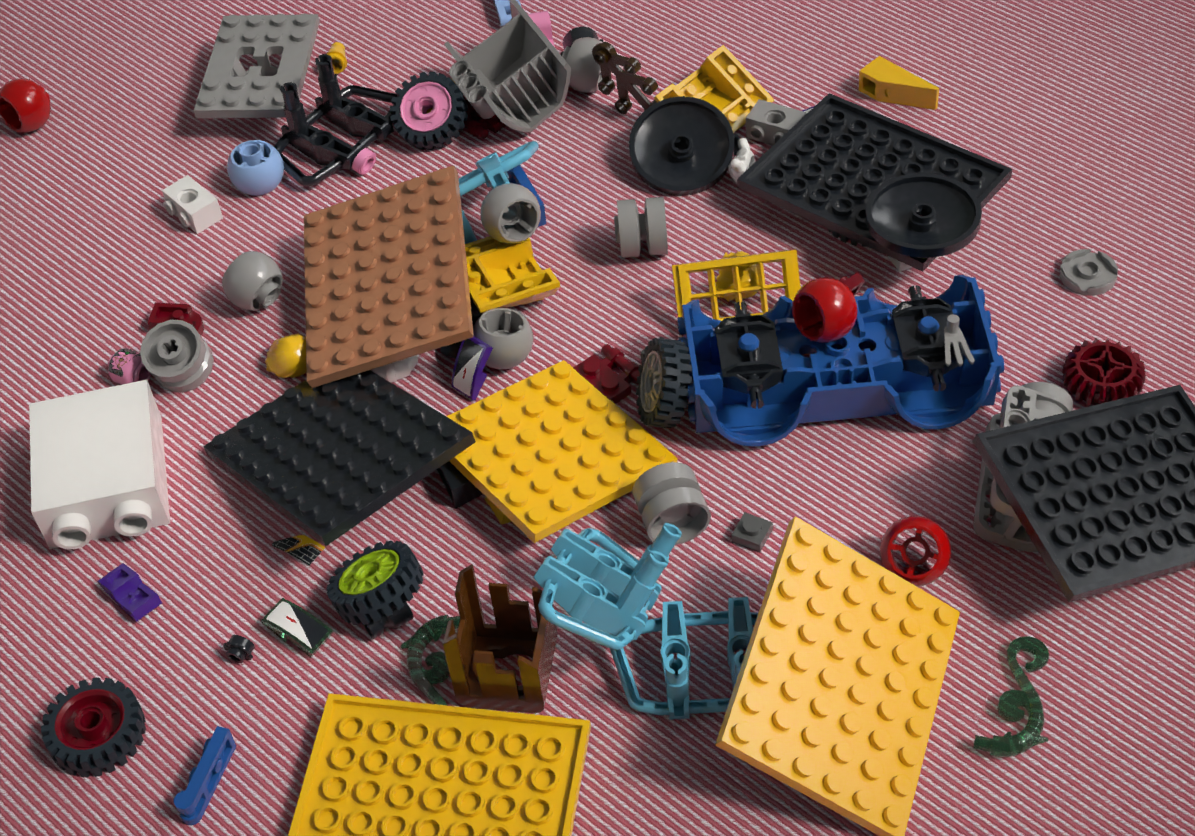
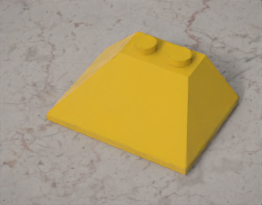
(723, 84)
(506, 274)

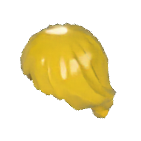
(747, 274)
(287, 356)

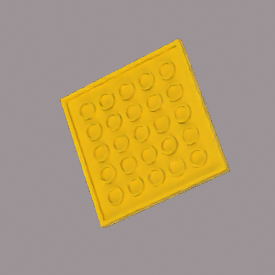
(553, 450)

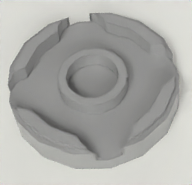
(1088, 272)

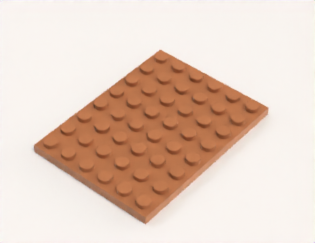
(385, 277)

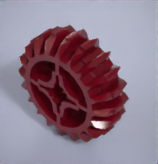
(1087, 363)

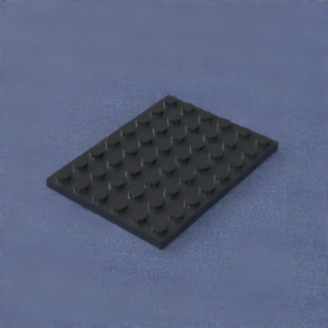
(844, 153)
(338, 450)
(1103, 488)

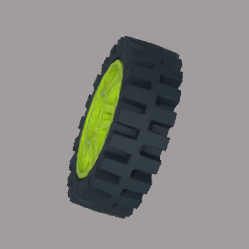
(375, 582)

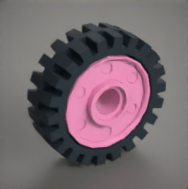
(438, 125)

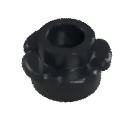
(239, 648)

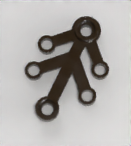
(609, 61)

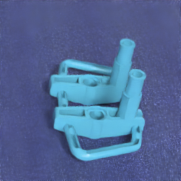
(493, 172)
(602, 585)
(676, 671)

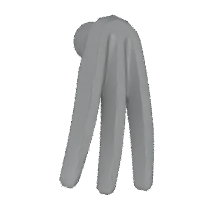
(953, 336)

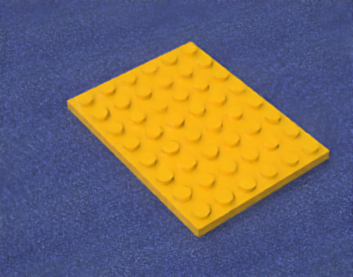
(841, 680)
(439, 771)

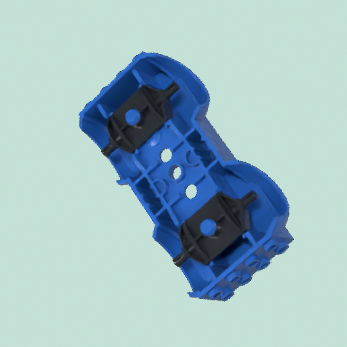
(760, 387)

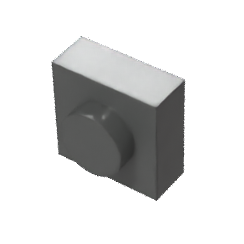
(752, 532)

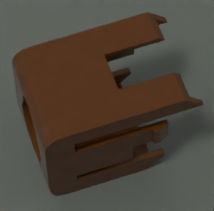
(476, 645)

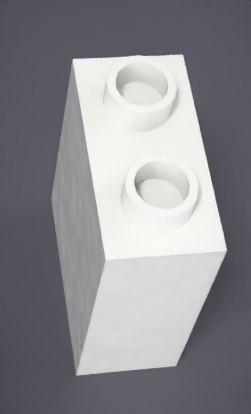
(97, 465)

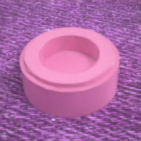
(364, 161)

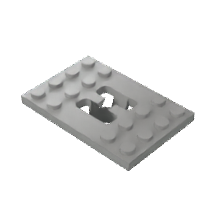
(256, 93)

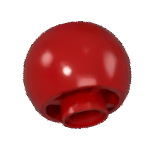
(24, 105)
(824, 310)
(920, 523)

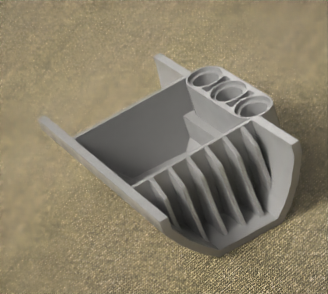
(513, 74)

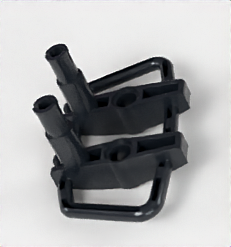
(343, 112)

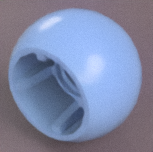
(255, 167)

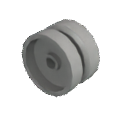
(176, 356)

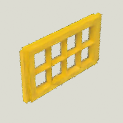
(789, 269)

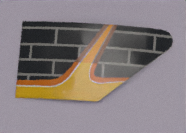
(300, 547)

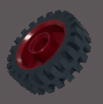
(70, 733)

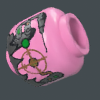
(127, 367)

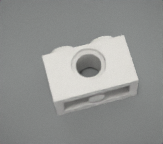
(192, 204)

